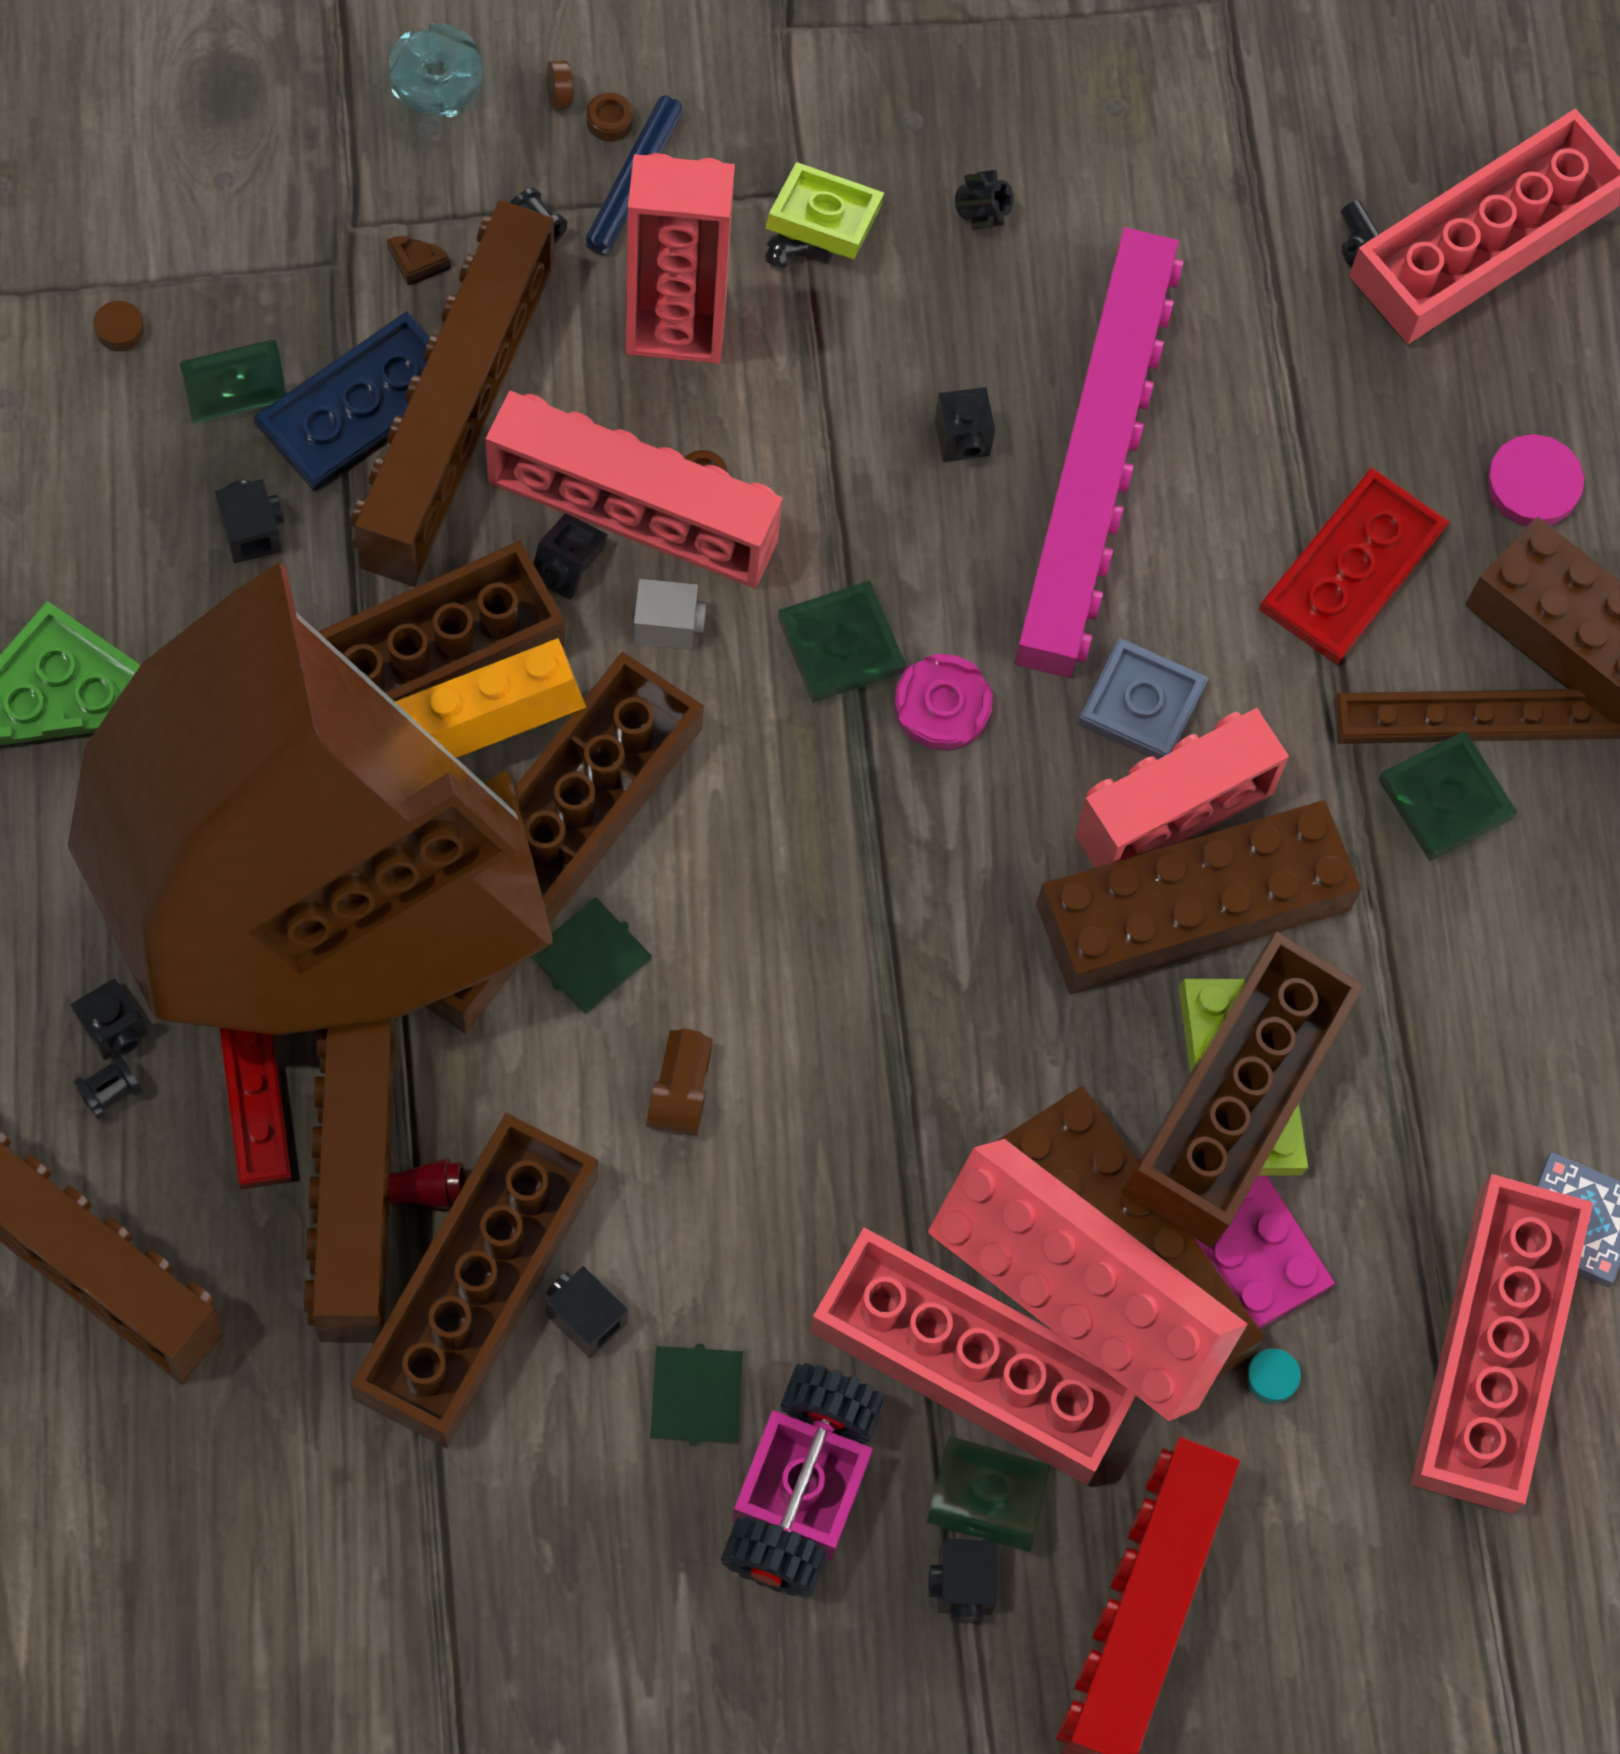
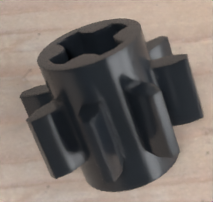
(984, 200)

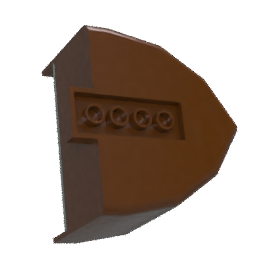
(292, 835)

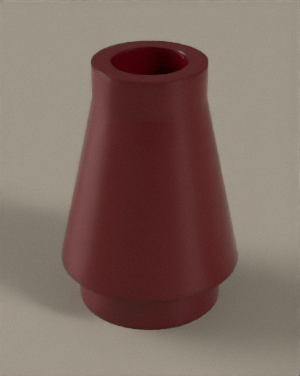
(428, 1185)

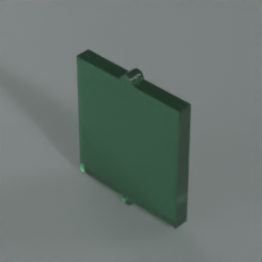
(591, 956)
(696, 1395)

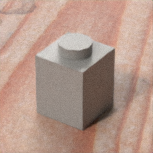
(667, 614)

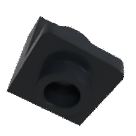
(567, 553)
(110, 1020)

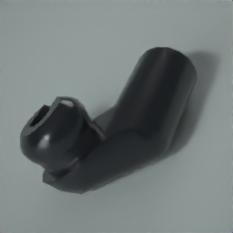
(1361, 229)
(782, 247)

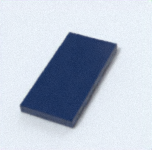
(347, 404)

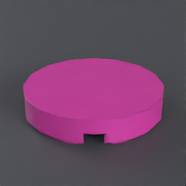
(1535, 479)
(943, 702)

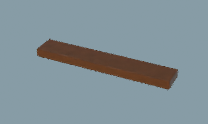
(1482, 714)

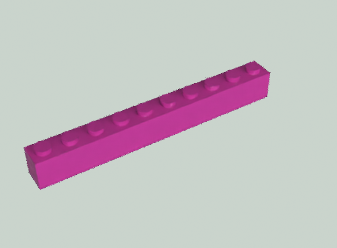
(1097, 454)

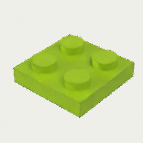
(824, 210)

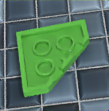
(58, 679)

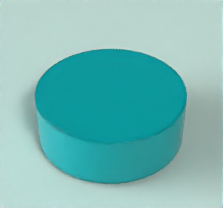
(1273, 1376)

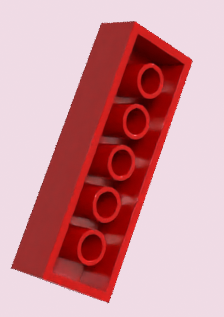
(1152, 1601)

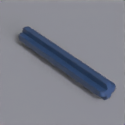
(615, 208)

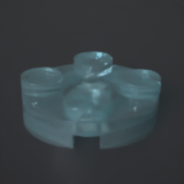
(439, 93)

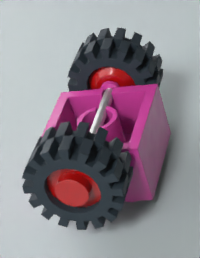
(803, 1480)

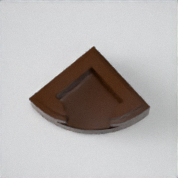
(417, 258)

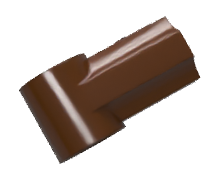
(679, 1094)

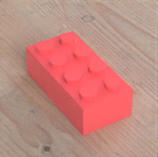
(1183, 791)

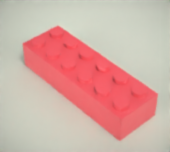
(1489, 226)
(678, 257)
(633, 488)
(1087, 1279)
(1502, 1344)
(972, 1355)

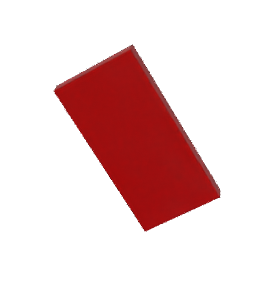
(1354, 566)

